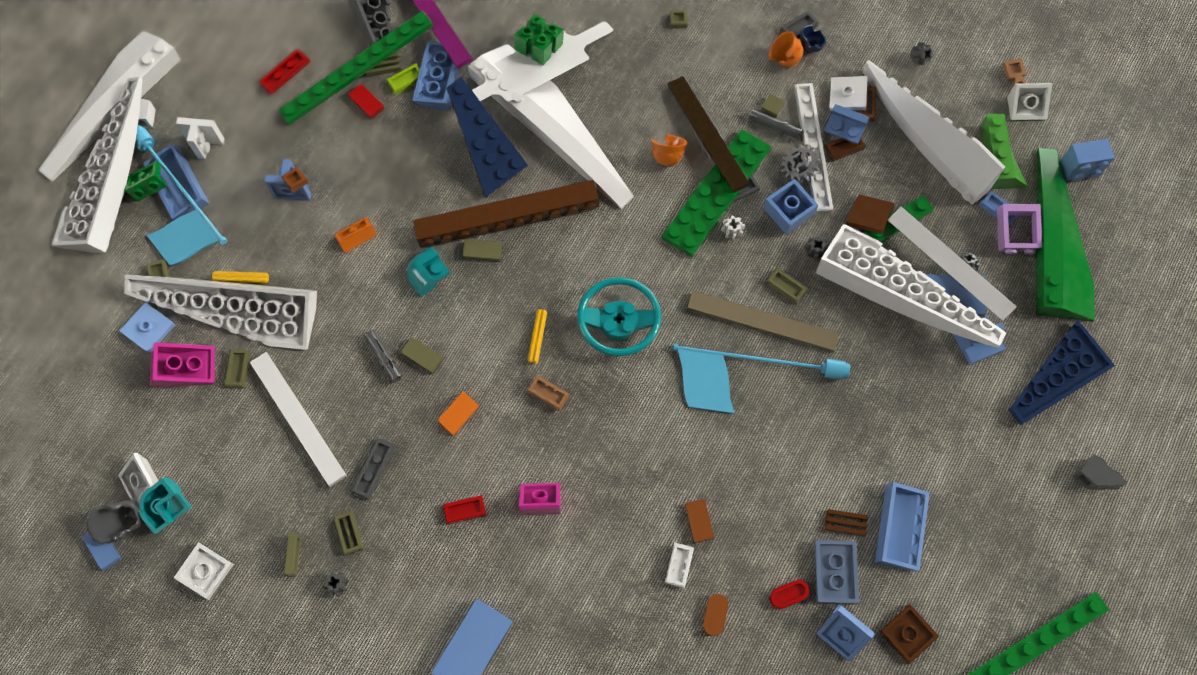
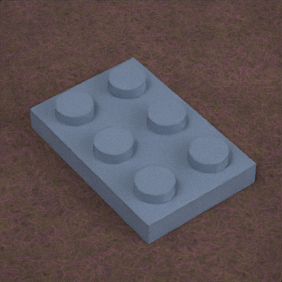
(836, 572)

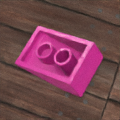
(181, 365)

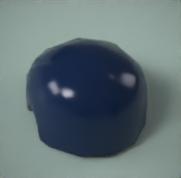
(812, 40)

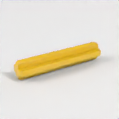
(240, 277)
(537, 336)

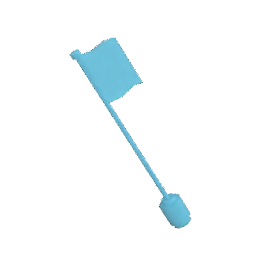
(186, 233)
(708, 379)

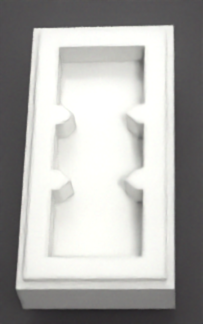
(679, 565)

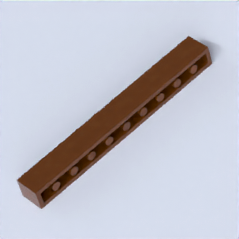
(506, 213)

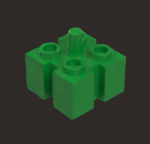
(538, 39)

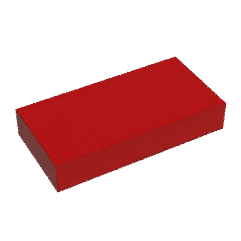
(366, 101)
(464, 510)

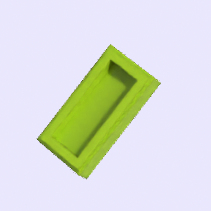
(404, 79)

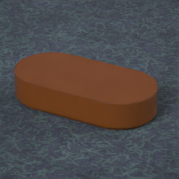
(715, 615)

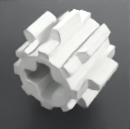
(732, 223)

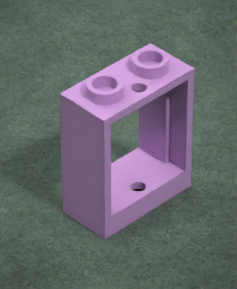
(1006, 210)

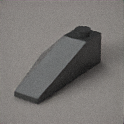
(372, 17)

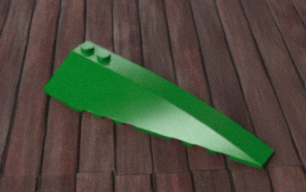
(1062, 267)

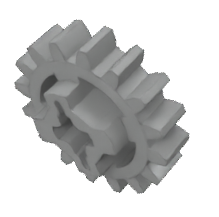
(800, 163)

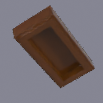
(842, 148)

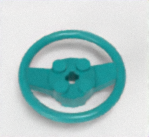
(632, 319)

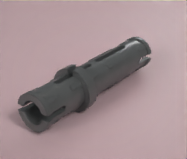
(782, 127)
(384, 358)

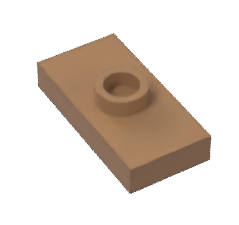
(548, 393)

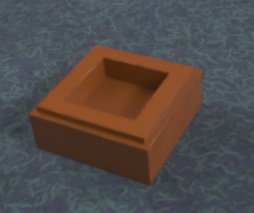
(295, 179)

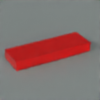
(284, 71)

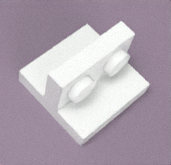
(200, 134)

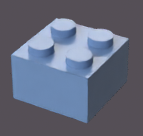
(1086, 160)
(790, 206)

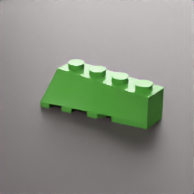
(996, 140)

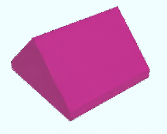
(540, 499)

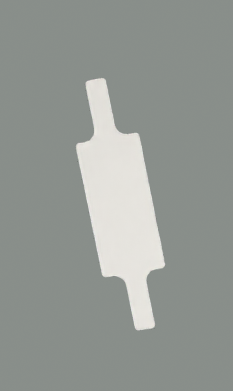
(527, 74)

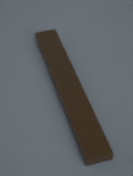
(708, 134)

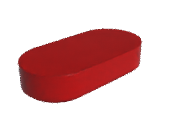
(789, 594)

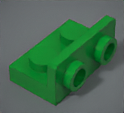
(145, 181)

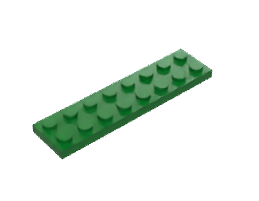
(713, 196)

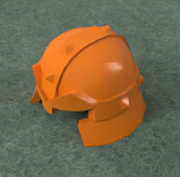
(786, 49)
(671, 153)

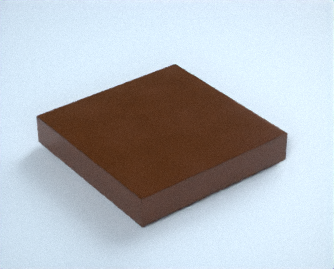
(870, 214)
(908, 634)

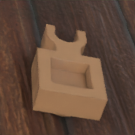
(1015, 71)

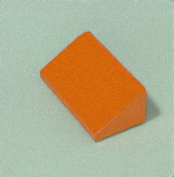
(355, 234)
(458, 413)

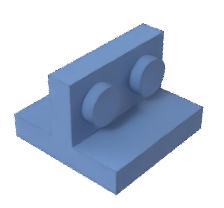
(846, 124)
(279, 188)
(978, 351)
(845, 633)

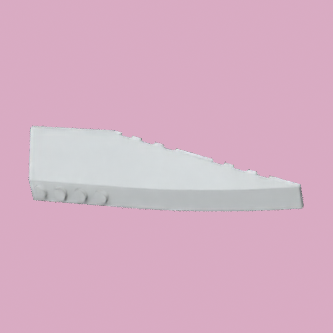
(557, 125)

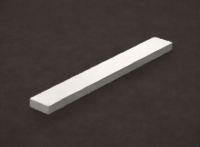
(812, 136)
(952, 264)
(298, 419)

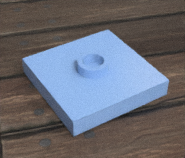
(147, 327)

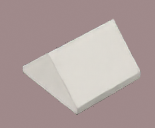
(1029, 101)
(137, 476)

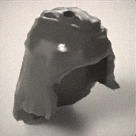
(109, 521)

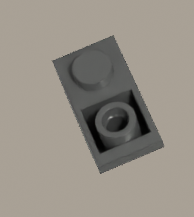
(1098, 475)

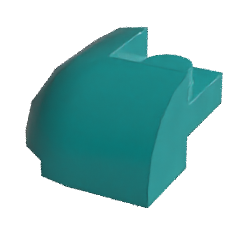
(426, 271)
(162, 504)

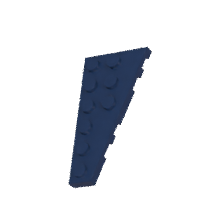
(487, 145)
(1066, 370)

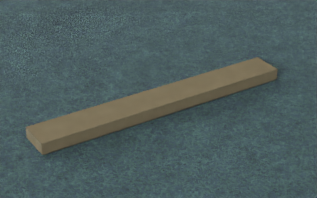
(763, 321)

